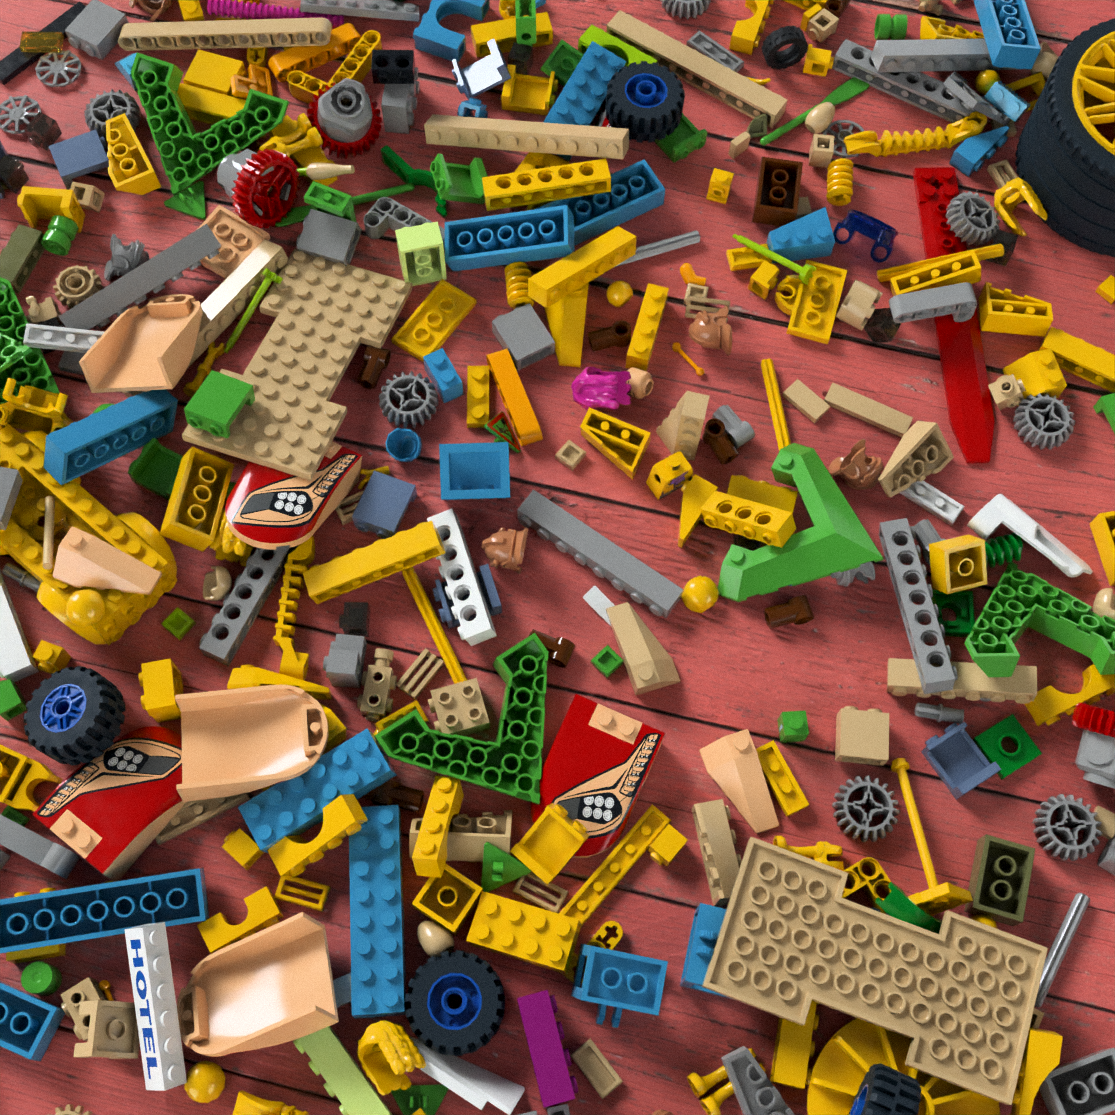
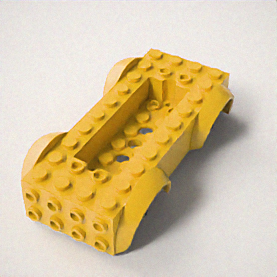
(78, 508)

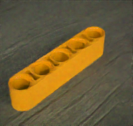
(309, 57)
(514, 397)

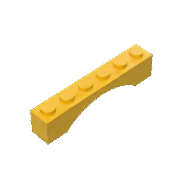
(1039, 1059)

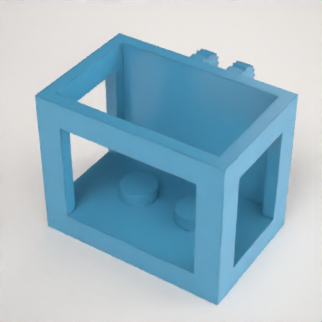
(474, 471)
(701, 945)
(619, 982)

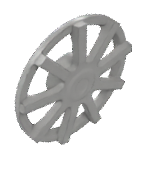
(58, 68)
(17, 115)
(841, 135)

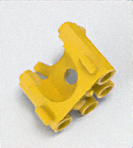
(33, 409)

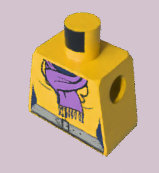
(671, 472)

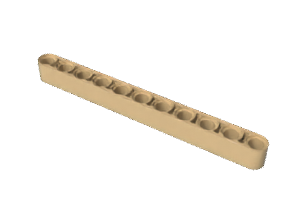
(225, 34)

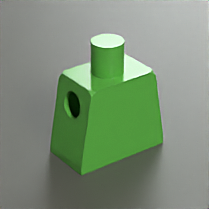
(525, 24)

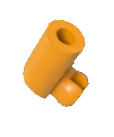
(689, 275)

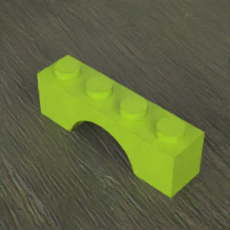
(612, 44)

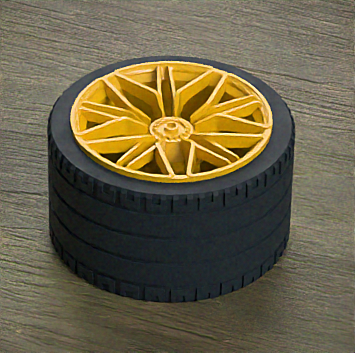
(1064, 152)

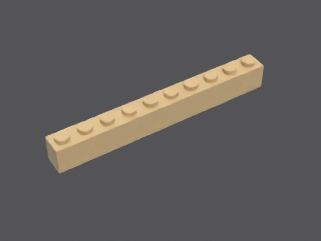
(699, 69)
(527, 136)
(235, 295)

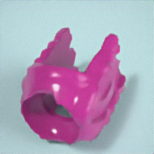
(601, 389)

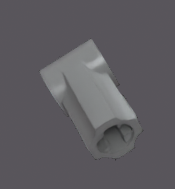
(737, 431)
(925, 535)

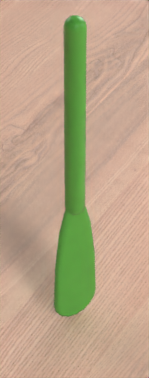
(842, 93)
(298, 213)

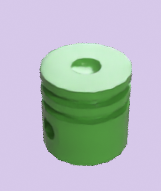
(41, 978)

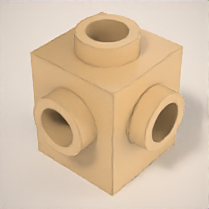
(1007, 391)

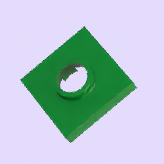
(962, 605)
(990, 745)

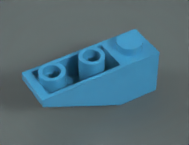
(976, 149)

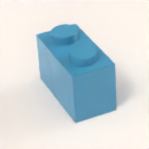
(443, 375)

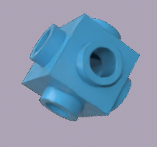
(466, 108)

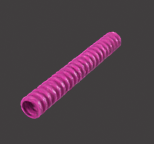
(255, 11)

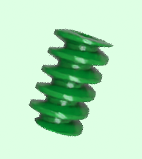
(1003, 548)

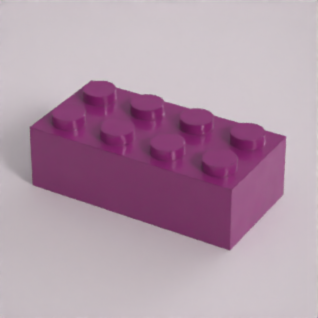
(545, 1048)

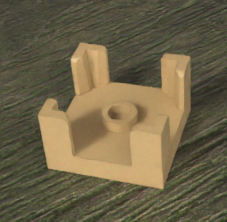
(111, 1030)

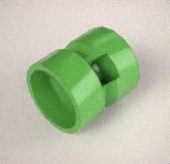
(890, 27)
(59, 234)

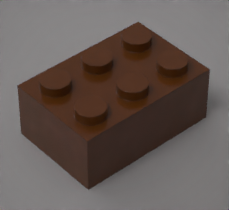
(777, 191)

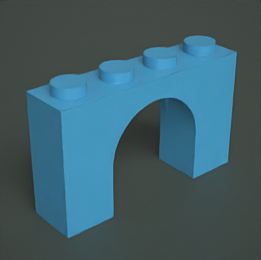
(443, 42)

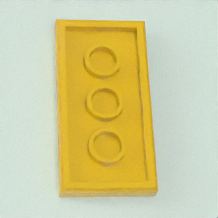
(434, 320)

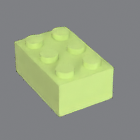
(421, 253)

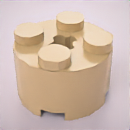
(858, 304)

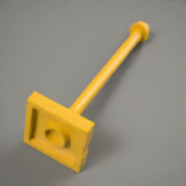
(937, 897)

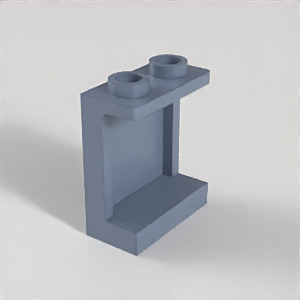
(79, 156)
(383, 505)
(489, 591)
(958, 760)

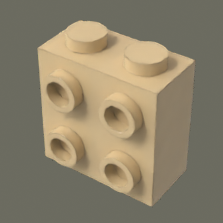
(459, 708)
(862, 736)

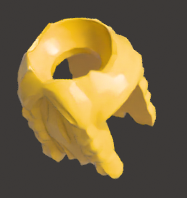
(1005, 205)
(228, 545)
(387, 1054)

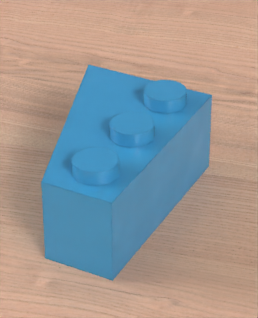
(803, 238)

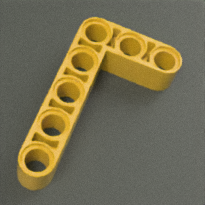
(354, 67)
(867, 883)

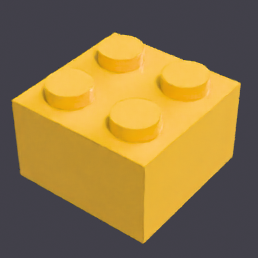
(958, 564)
(161, 683)
(448, 899)

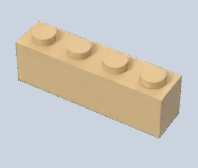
(684, 424)
(469, 835)
(717, 848)

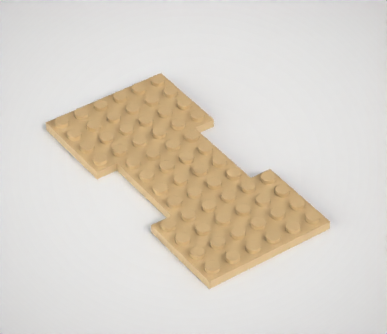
(318, 327)
(954, 993)

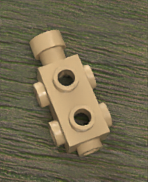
(378, 689)

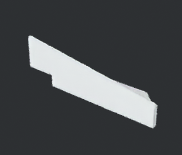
(470, 1081)

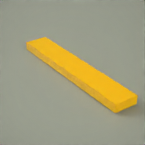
(616, 865)

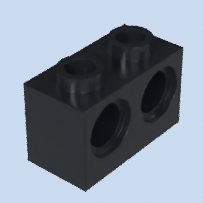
(393, 66)

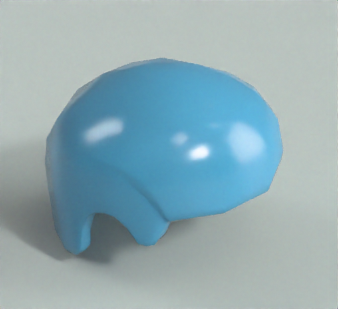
(403, 444)

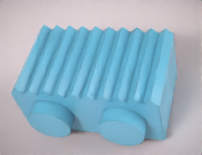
(1007, 101)

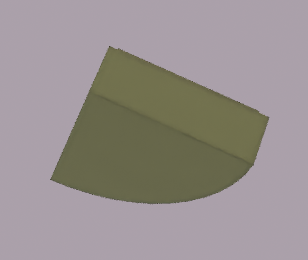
(758, 126)

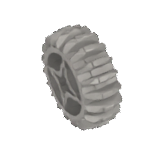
(685, 8)
(109, 106)
(972, 218)
(410, 410)
(1057, 422)
(885, 808)
(1066, 808)

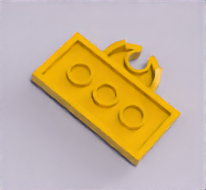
(812, 305)

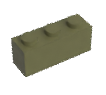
(21, 256)

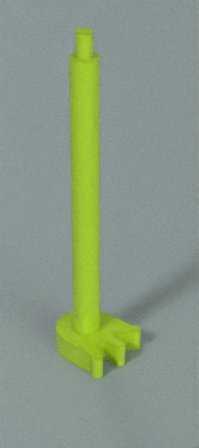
(804, 272)
(269, 277)

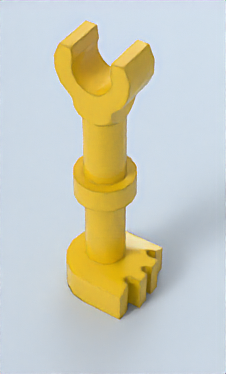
(204, 369)

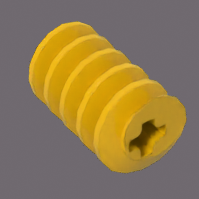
(839, 182)
(517, 284)

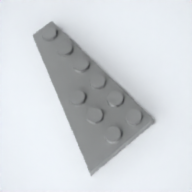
(363, 8)

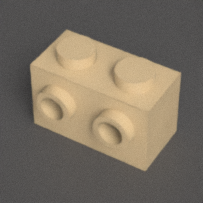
(83, 991)

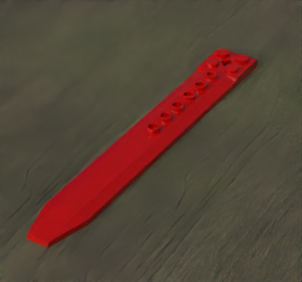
(958, 342)

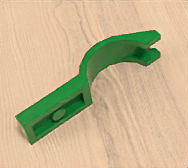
(409, 175)
(901, 907)

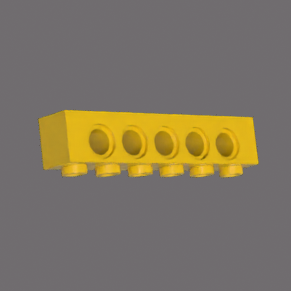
(546, 184)

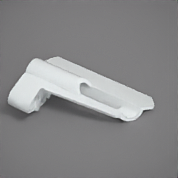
(1004, 511)

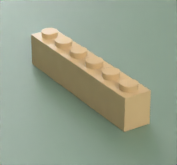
(971, 682)

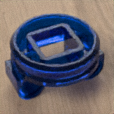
(870, 227)

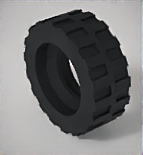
(780, 38)

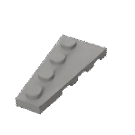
(751, 1085)

